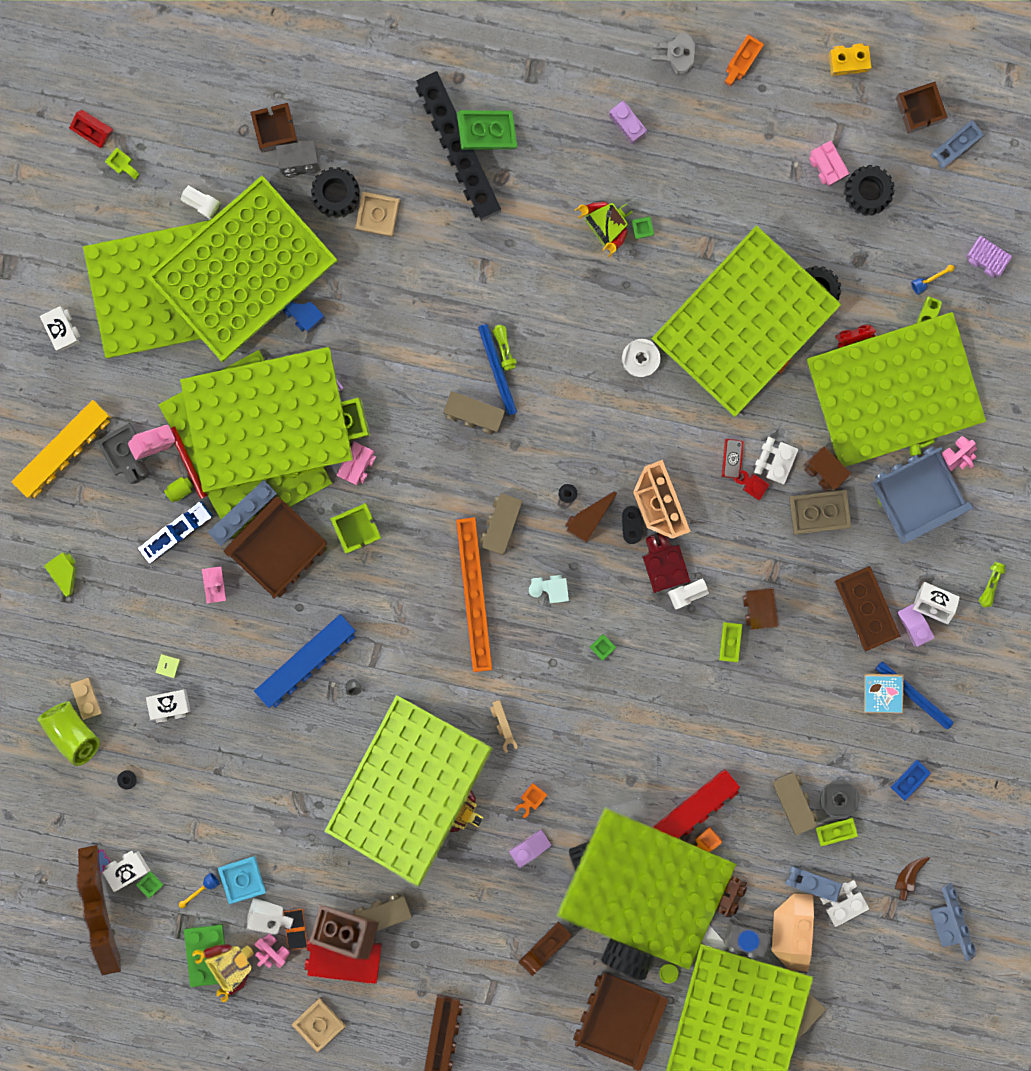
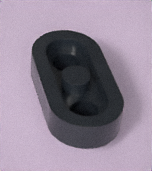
(631, 525)

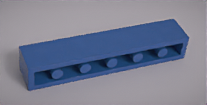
(305, 660)

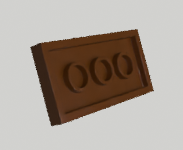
(867, 608)

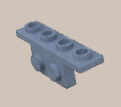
(951, 924)

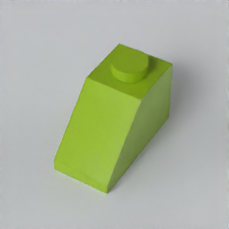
(63, 572)

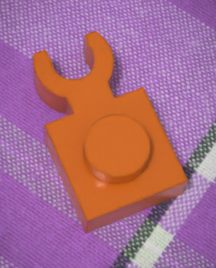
(532, 798)
(708, 840)

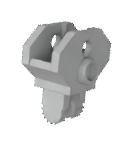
(675, 53)

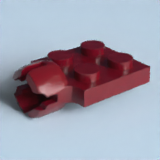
(664, 563)

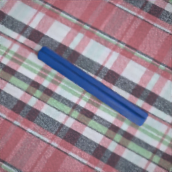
(497, 369)
(919, 699)

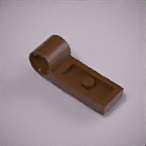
(544, 948)

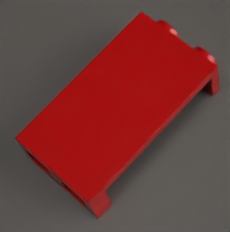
(334, 965)

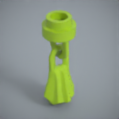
(500, 333)
(987, 597)

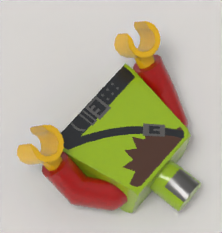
(607, 223)

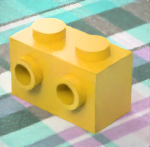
(849, 60)

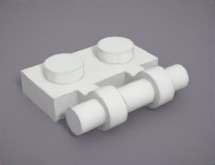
(781, 463)
(847, 908)

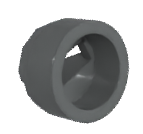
(353, 687)

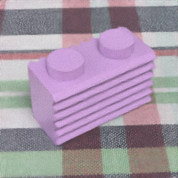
(627, 122)
(988, 257)

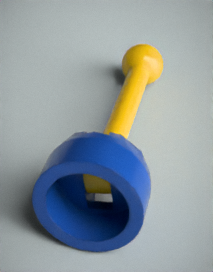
(920, 285)
(209, 882)

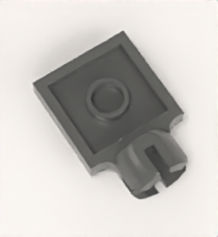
(119, 455)

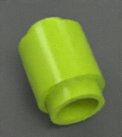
(179, 489)

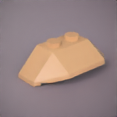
(659, 502)
(794, 931)

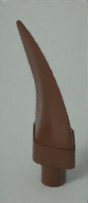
(907, 877)

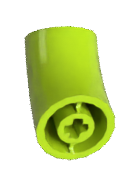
(69, 733)

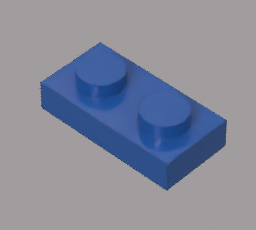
(910, 780)

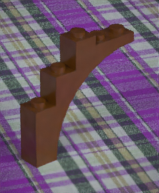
(95, 911)

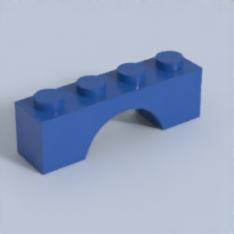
(306, 315)

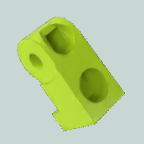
(929, 309)

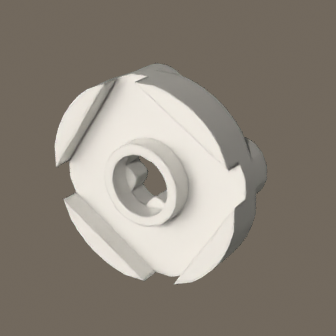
(650, 352)

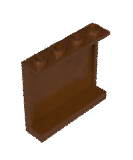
(276, 547)
(620, 1020)

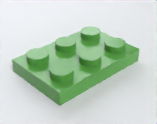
(486, 130)
(200, 939)

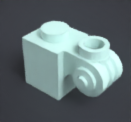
(555, 587)

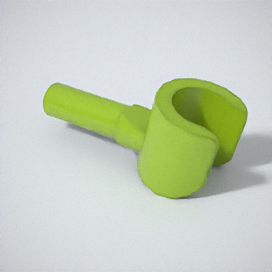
(916, 449)

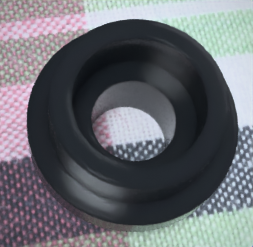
(567, 487)
(131, 775)

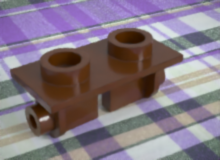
(736, 891)

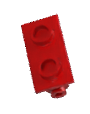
(849, 337)

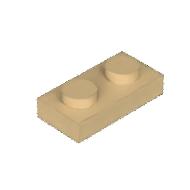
(86, 698)

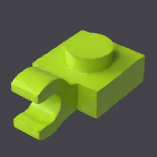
(121, 162)

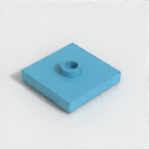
(242, 880)

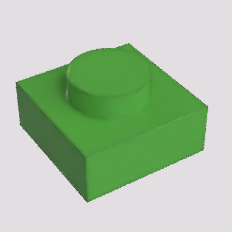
(642, 228)
(602, 647)
(149, 884)

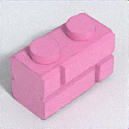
(829, 164)
(151, 442)
(355, 470)

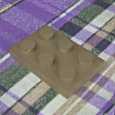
(820, 512)

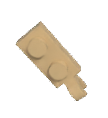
(503, 727)

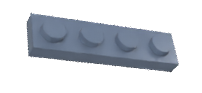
(242, 513)

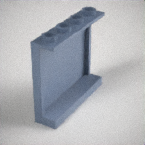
(919, 495)

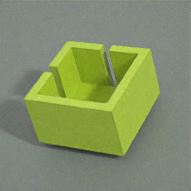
(355, 528)

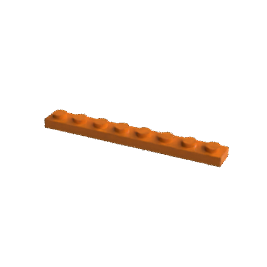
(474, 594)

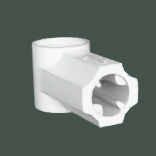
(203, 203)
(685, 594)

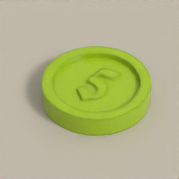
(668, 973)

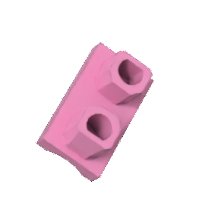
(963, 457)
(214, 584)
(264, 946)

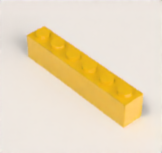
(61, 450)

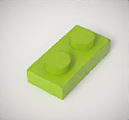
(730, 642)
(836, 832)

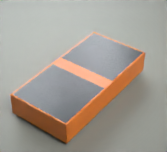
(297, 933)

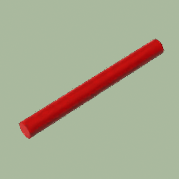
(188, 464)

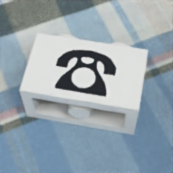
(60, 329)
(936, 603)
(167, 705)
(125, 871)

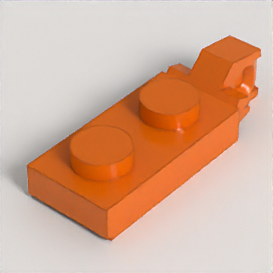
(743, 59)

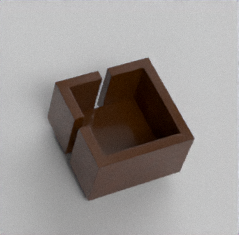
(921, 107)
(275, 128)
(826, 469)

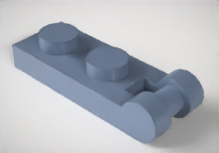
(957, 144)
(814, 884)

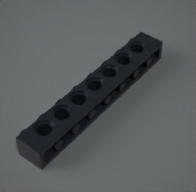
(434, 83)

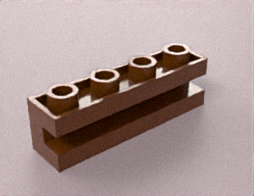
(442, 1033)

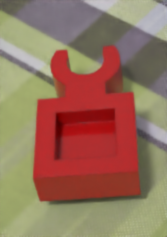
(753, 486)

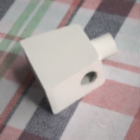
(267, 917)

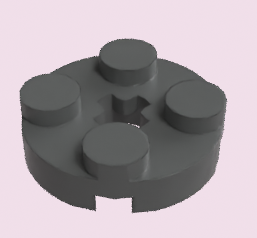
(831, 792)

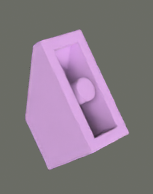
(915, 626)
(530, 848)

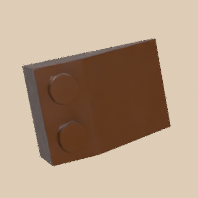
(586, 521)
(761, 608)
(344, 932)

